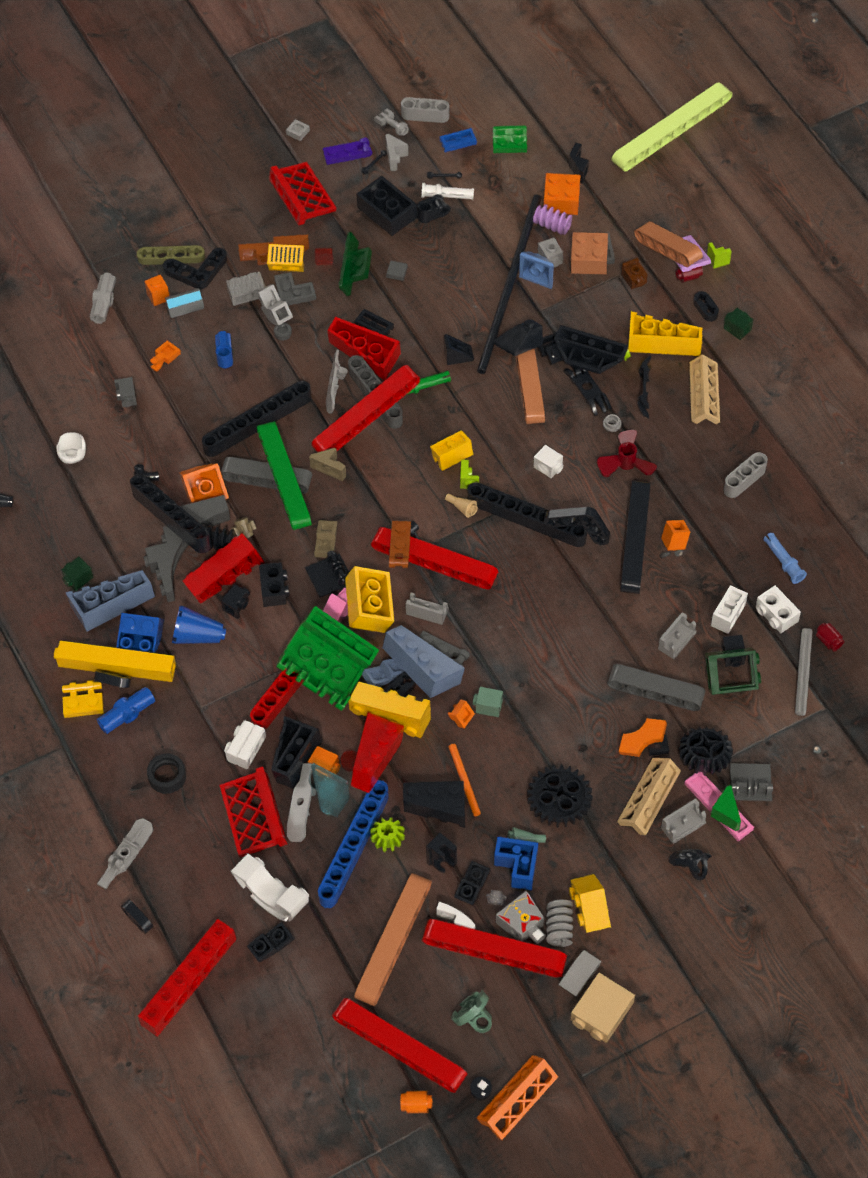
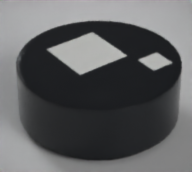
(480, 1088)

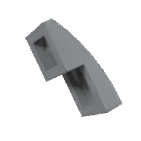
(580, 973)

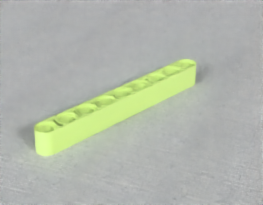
(671, 126)

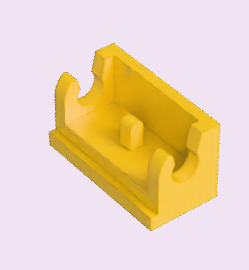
(452, 450)

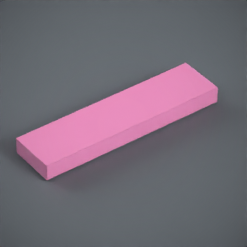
(708, 795)

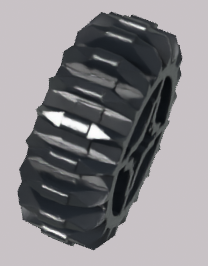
(705, 750)

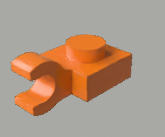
(165, 353)

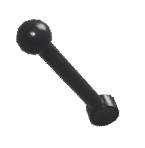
(365, 169)
(430, 175)

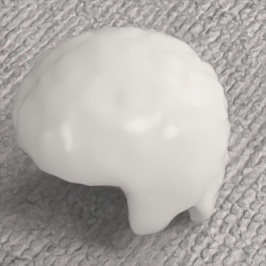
(71, 448)

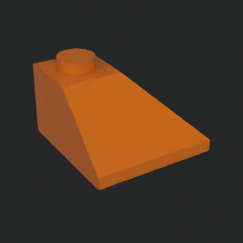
(203, 482)

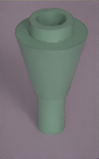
(519, 834)

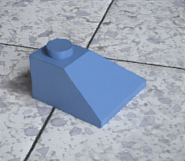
(536, 269)

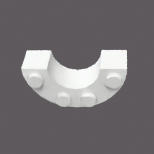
(269, 891)

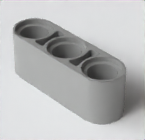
(425, 110)
(738, 476)

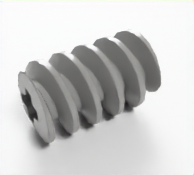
(558, 923)

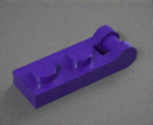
(347, 151)

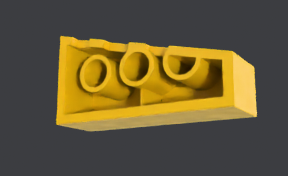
(663, 337)
(391, 706)

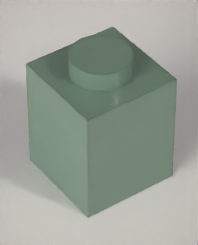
(488, 701)

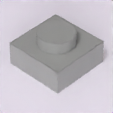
(297, 130)

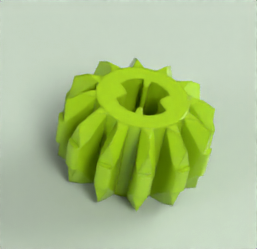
(380, 837)

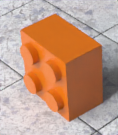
(562, 192)

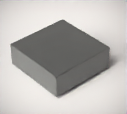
(397, 270)

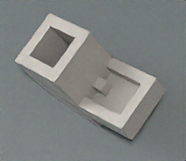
(273, 308)

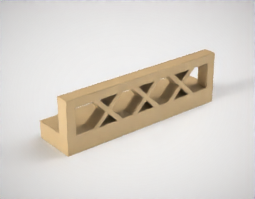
(701, 388)
(653, 795)

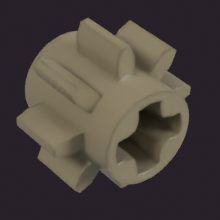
(244, 526)

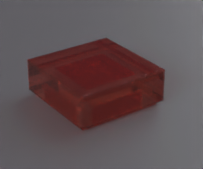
(324, 256)

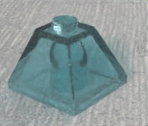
(330, 790)

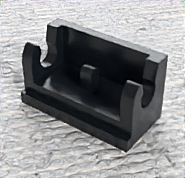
(440, 851)

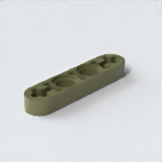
(171, 251)

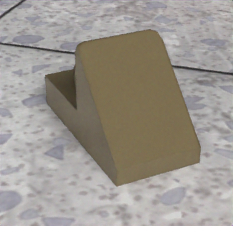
(326, 463)

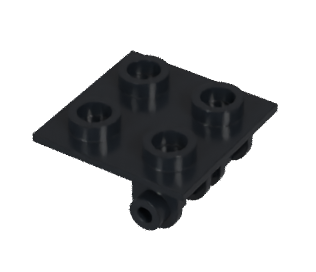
(328, 574)

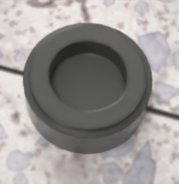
(282, 331)

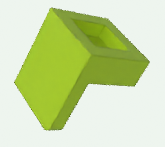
(719, 256)

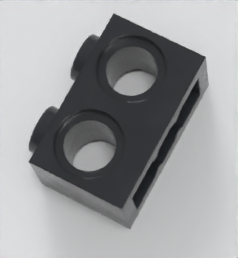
(273, 584)

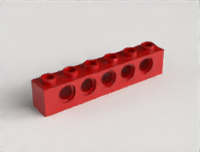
(187, 977)

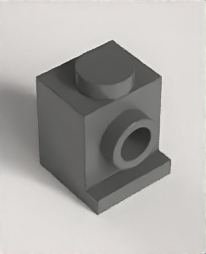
(125, 391)

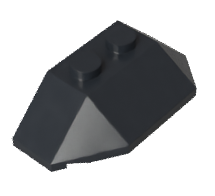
(588, 350)

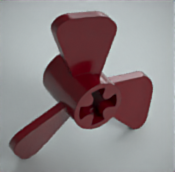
(626, 457)

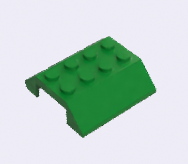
(327, 657)

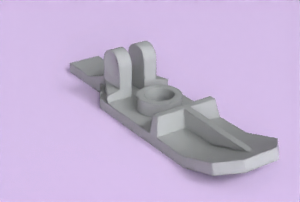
(336, 373)
(299, 813)
(132, 844)

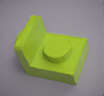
(466, 475)

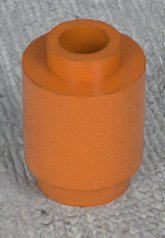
(416, 1101)

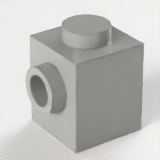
(551, 251)

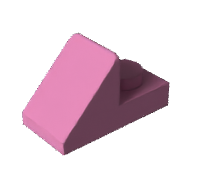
(337, 606)

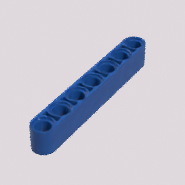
(351, 852)

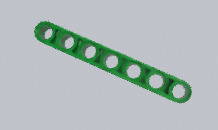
(284, 476)

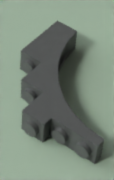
(165, 556)

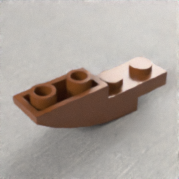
(259, 251)

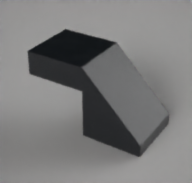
(578, 165)

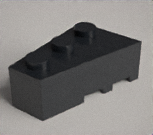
(294, 749)
(436, 800)

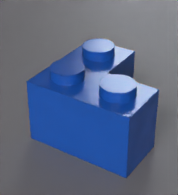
(521, 857)

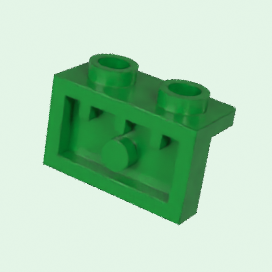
(510, 139)

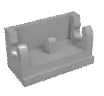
(426, 610)
(677, 636)
(683, 821)

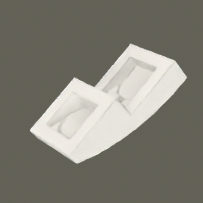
(451, 914)

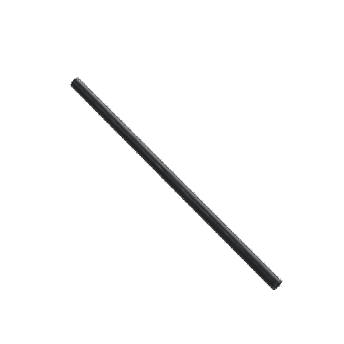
(496, 324)

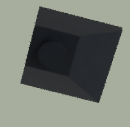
(521, 338)

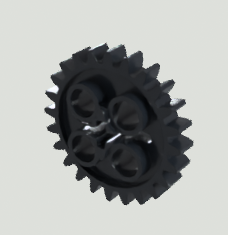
(553, 811)

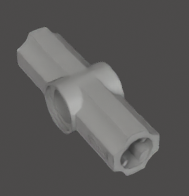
(102, 298)

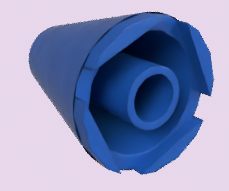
(196, 628)

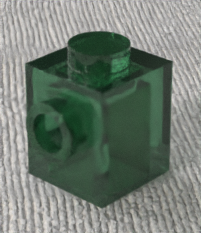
(738, 323)
(76, 573)

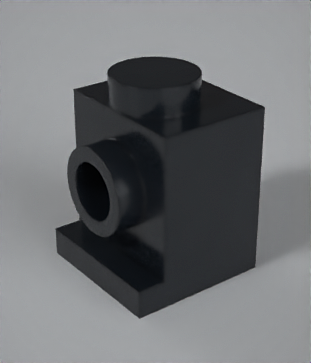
(235, 601)

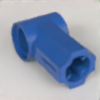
(224, 349)

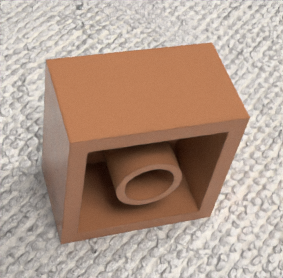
(589, 253)

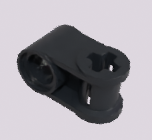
(431, 209)

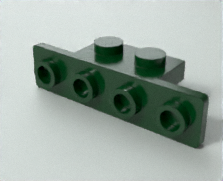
(354, 265)

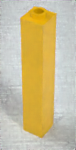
(115, 660)

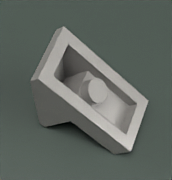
(395, 150)

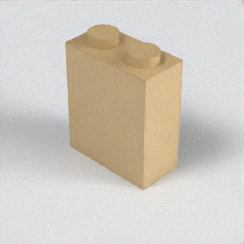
(602, 1008)

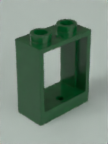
(712, 671)

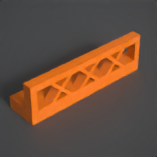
(512, 1091)

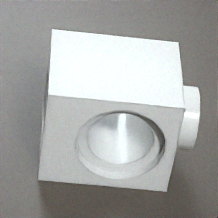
(548, 461)

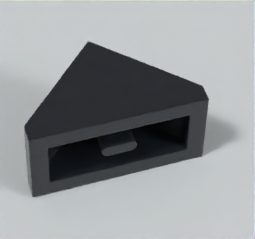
(457, 351)

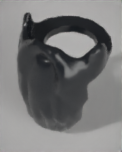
(690, 859)

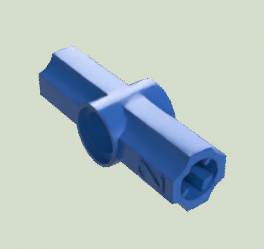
(125, 710)

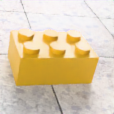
(369, 599)

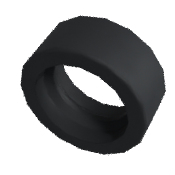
(166, 787)

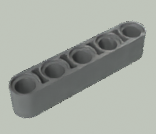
(359, 371)
(259, 474)
(656, 687)

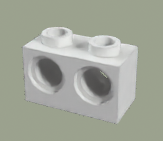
(781, 607)
(729, 609)

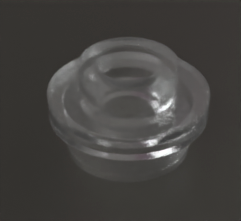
(495, 897)

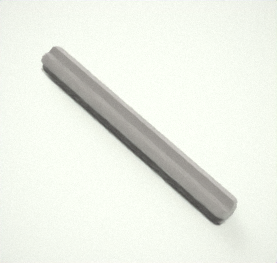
(803, 672)

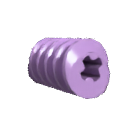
(552, 220)

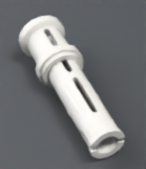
(450, 192)

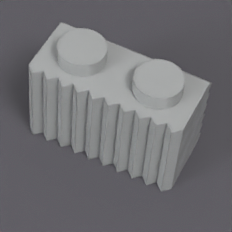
(245, 288)

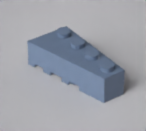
(110, 599)
(422, 662)

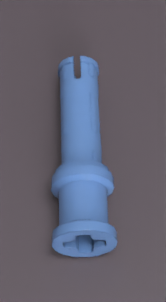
(789, 564)

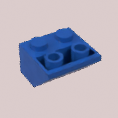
(139, 633)

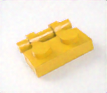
(82, 705)

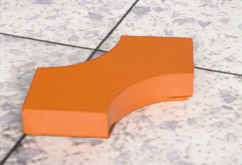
(651, 732)

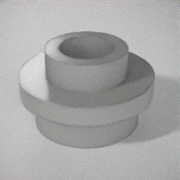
(612, 419)

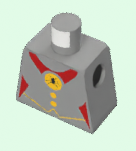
(522, 919)

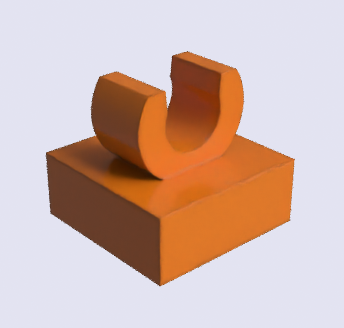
(461, 713)

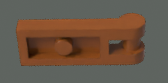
(400, 544)

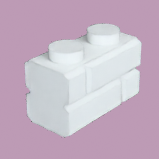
(245, 744)

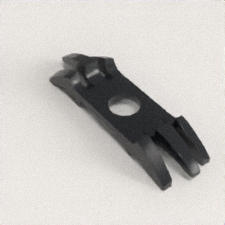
(592, 395)
(643, 399)

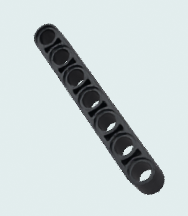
(265, 412)
(518, 509)
(171, 514)
(635, 537)

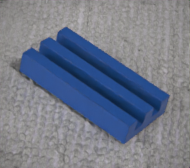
(458, 142)

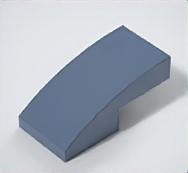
(382, 674)

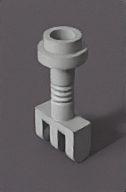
(387, 117)

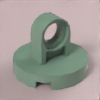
(473, 1009)

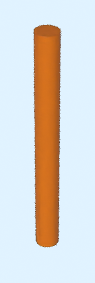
(463, 777)

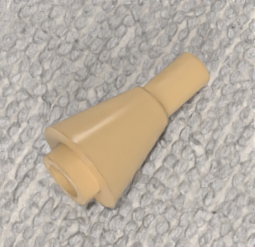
(466, 506)

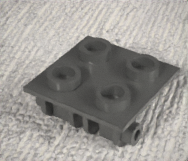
(751, 782)

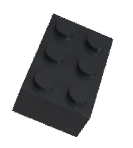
(386, 205)

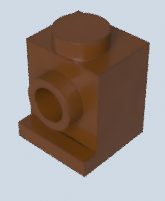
(634, 273)

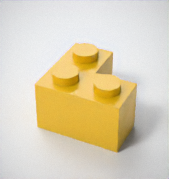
(591, 900)

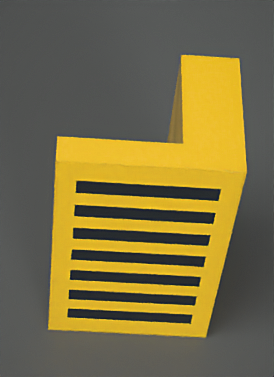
(285, 257)

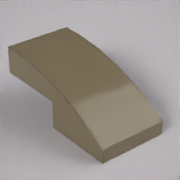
(326, 538)

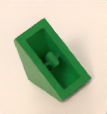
(726, 810)

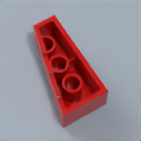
(376, 349)
(223, 568)
(377, 747)

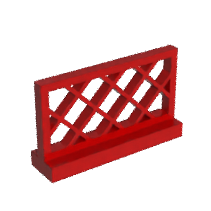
(290, 195)
(270, 808)

